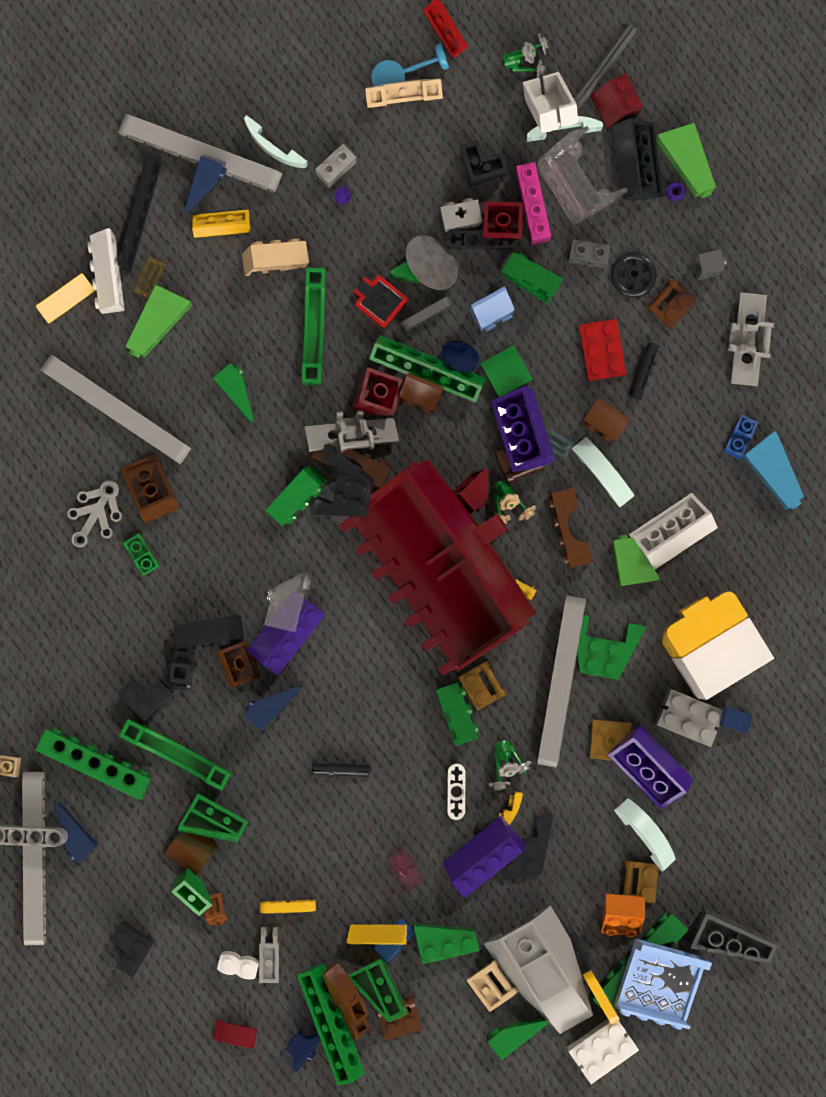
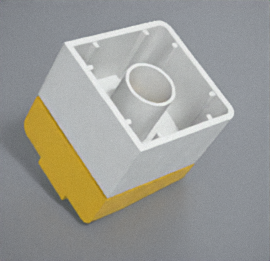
(714, 644)

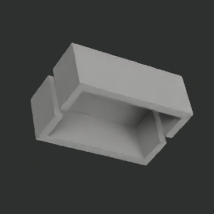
(689, 717)

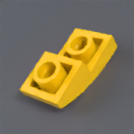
(514, 803)

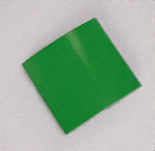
(506, 371)

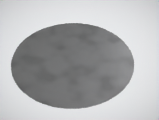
(431, 262)

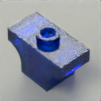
(302, 1048)

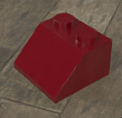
(616, 100)
(503, 220)
(377, 393)
(474, 490)

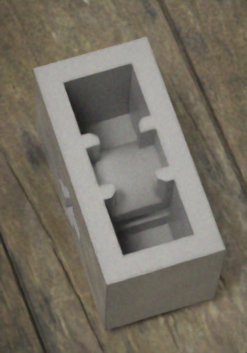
(336, 165)
(451, 219)

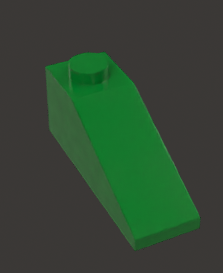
(233, 384)
(512, 1036)

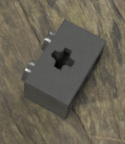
(589, 253)
(709, 264)

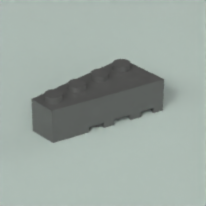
(728, 937)

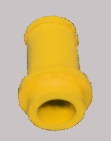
(528, 591)

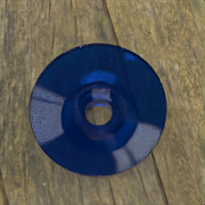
(460, 356)

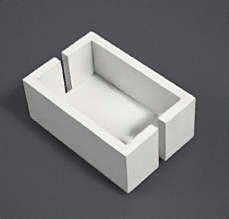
(553, 107)
(602, 1049)

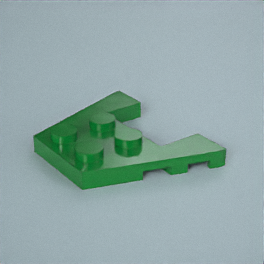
(604, 656)

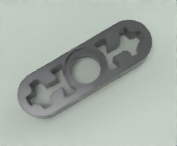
(431, 311)

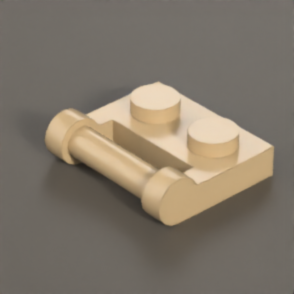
(486, 988)

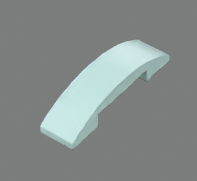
(593, 125)
(292, 159)
(603, 471)
(648, 832)

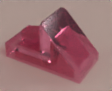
(406, 869)

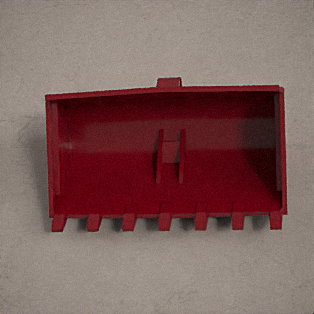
(442, 564)

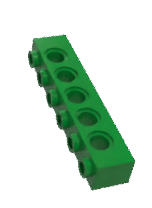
(426, 367)
(48, 747)
(330, 1026)

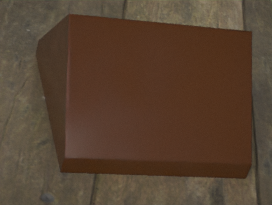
(238, 664)
(191, 851)

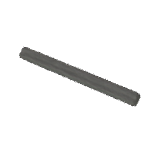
(604, 65)

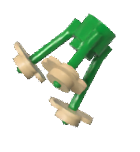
(509, 501)

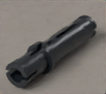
(647, 363)
(340, 769)

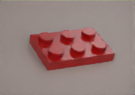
(602, 350)

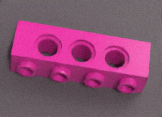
(533, 203)

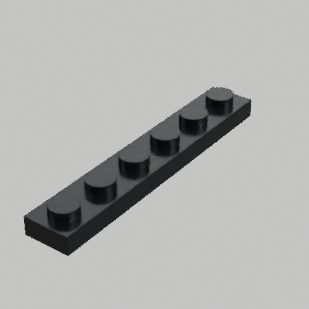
(139, 214)

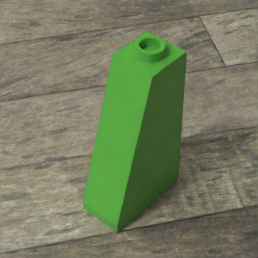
(687, 156)
(157, 319)

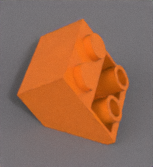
(623, 915)

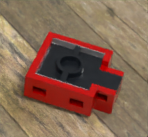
(379, 300)

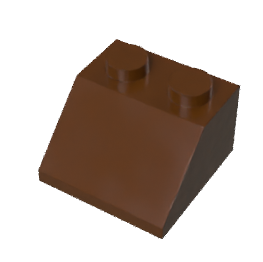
(420, 393)
(605, 421)

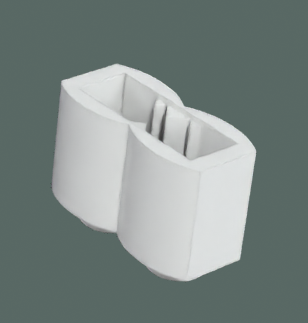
(233, 963)

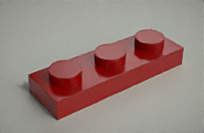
(445, 28)

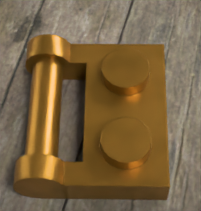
(477, 690)
(646, 880)

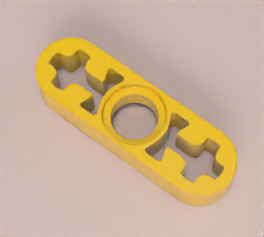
(283, 907)
(601, 997)

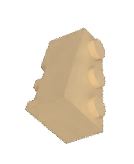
(275, 256)

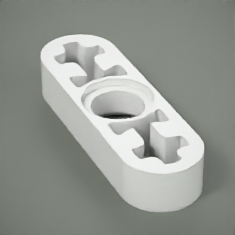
(462, 796)

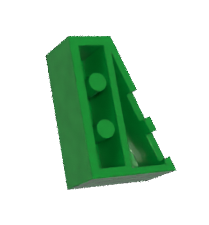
(531, 277)
(297, 495)
(457, 713)
(212, 820)
(444, 942)
(380, 989)

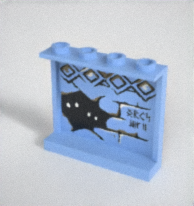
(660, 984)

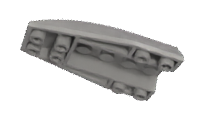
(544, 969)

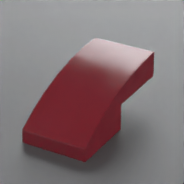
(235, 1034)

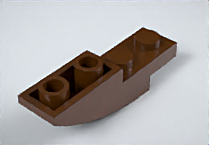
(348, 999)

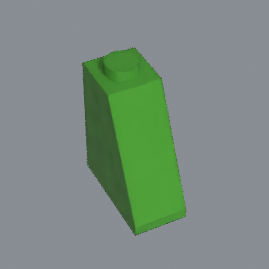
(631, 562)

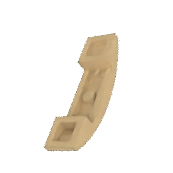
(403, 91)

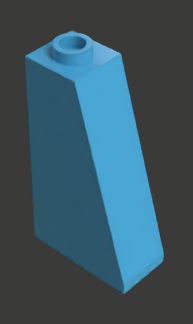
(775, 471)

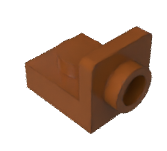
(216, 913)

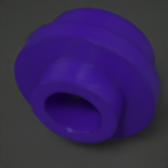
(675, 185)
(342, 195)

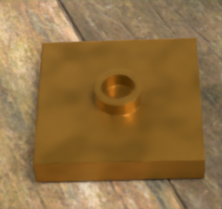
(606, 736)

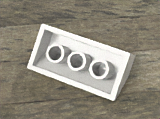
(107, 272)
(674, 530)

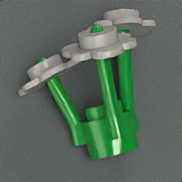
(514, 59)
(503, 752)

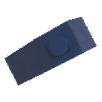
(206, 178)
(79, 841)

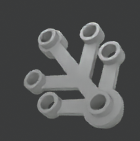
(97, 511)

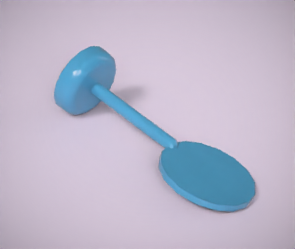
(390, 71)

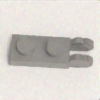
(269, 958)

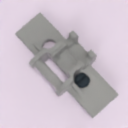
(742, 338)
(349, 429)

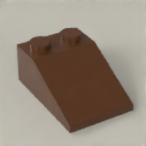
(149, 488)

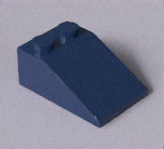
(265, 710)

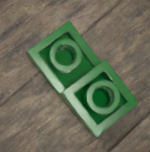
(141, 554)

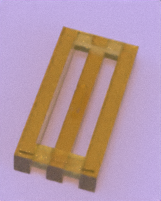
(143, 274)

